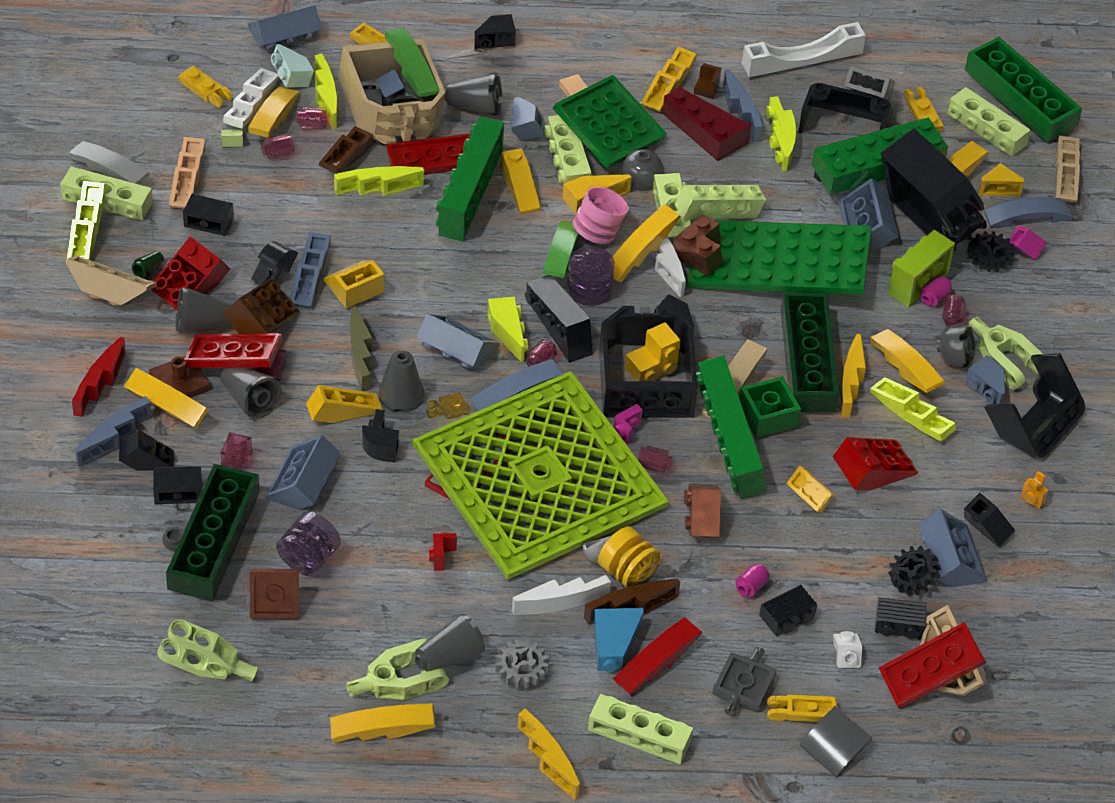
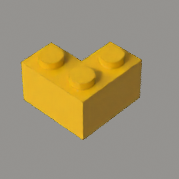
(656, 357)

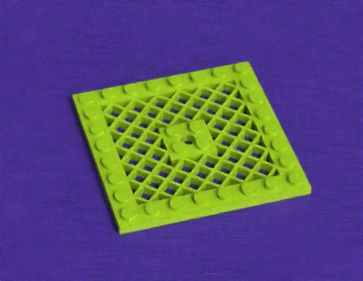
(517, 556)

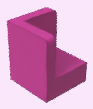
(1027, 241)

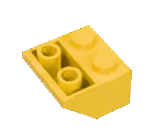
(356, 282)

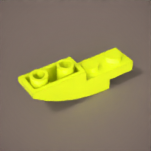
(783, 132)

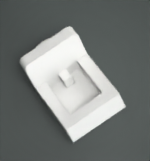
(848, 650)

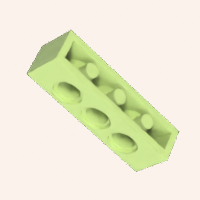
(988, 121)
(567, 150)
(666, 191)
(120, 196)
(720, 201)
(627, 729)

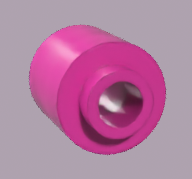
(936, 291)
(752, 580)

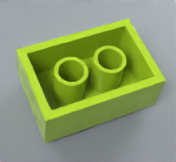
(920, 266)

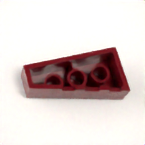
(705, 123)

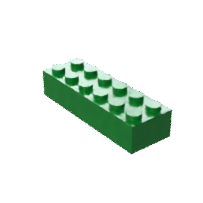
(1023, 89)
(858, 159)
(470, 178)
(731, 427)

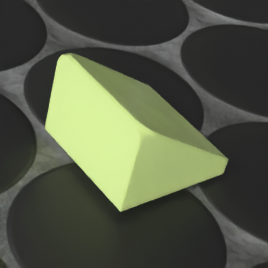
(232, 138)

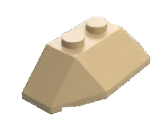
(106, 282)
(938, 623)

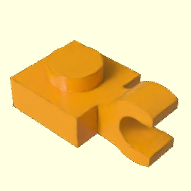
(1034, 491)

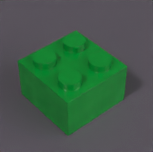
(770, 406)

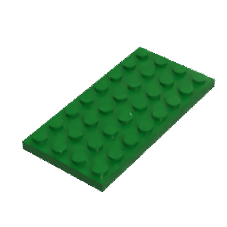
(789, 258)

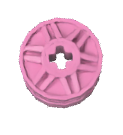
(600, 215)

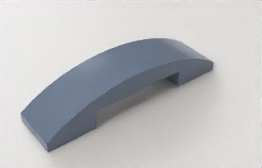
(1027, 208)

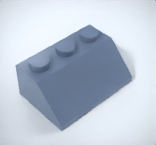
(286, 27)
(871, 207)
(456, 340)
(304, 473)
(954, 548)

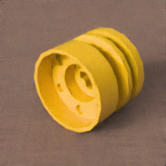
(629, 557)

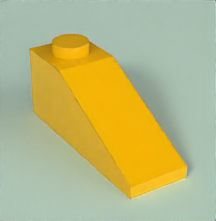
(519, 180)
(575, 190)
(341, 404)

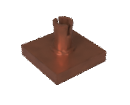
(186, 380)
(274, 593)

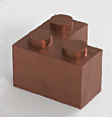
(700, 245)
(704, 509)

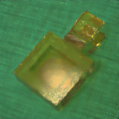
(449, 406)

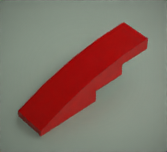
(101, 373)
(657, 655)

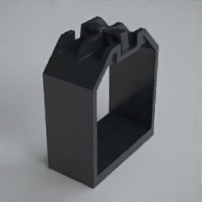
(931, 189)
(655, 398)

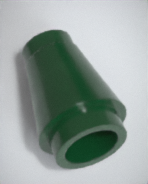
(147, 264)

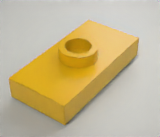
(367, 35)
(810, 489)

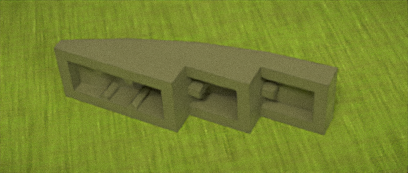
(360, 349)

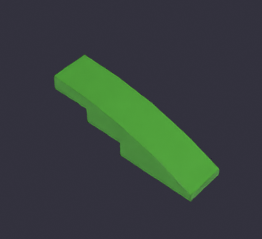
(413, 64)
(561, 249)

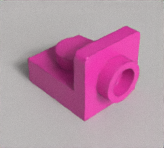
(628, 421)

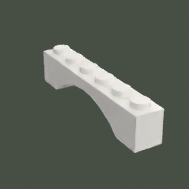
(840, 43)

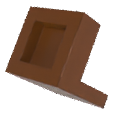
(708, 81)

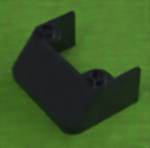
(846, 102)
(1050, 418)

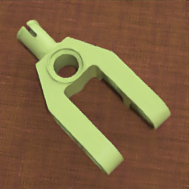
(999, 340)
(214, 660)
(391, 686)

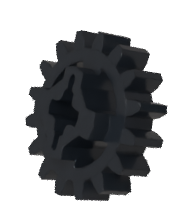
(991, 251)
(916, 568)

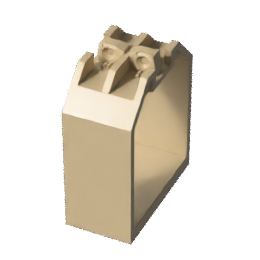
(385, 122)

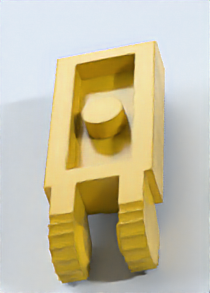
(204, 86)
(922, 107)
(799, 707)

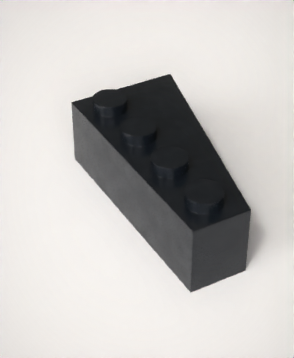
(561, 317)

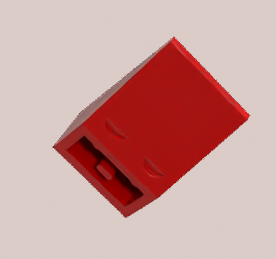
(190, 268)
(873, 462)

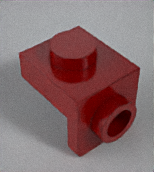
(441, 543)

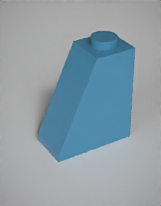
(615, 635)

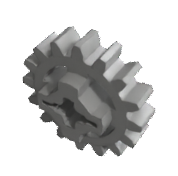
(522, 663)

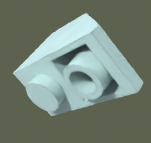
(291, 67)

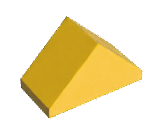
(1001, 182)

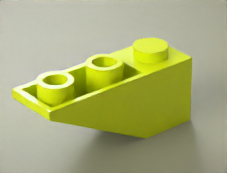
(505, 324)

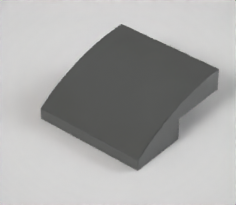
(835, 741)

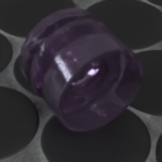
(590, 276)
(308, 543)

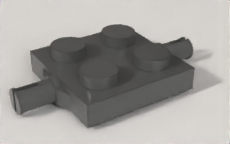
(744, 681)

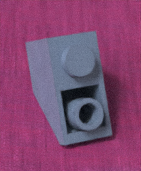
(526, 120)
(987, 379)

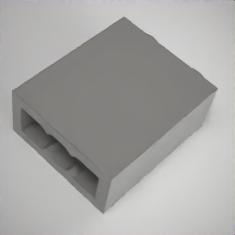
(869, 83)

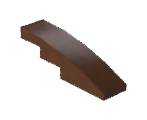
(347, 150)
(645, 596)

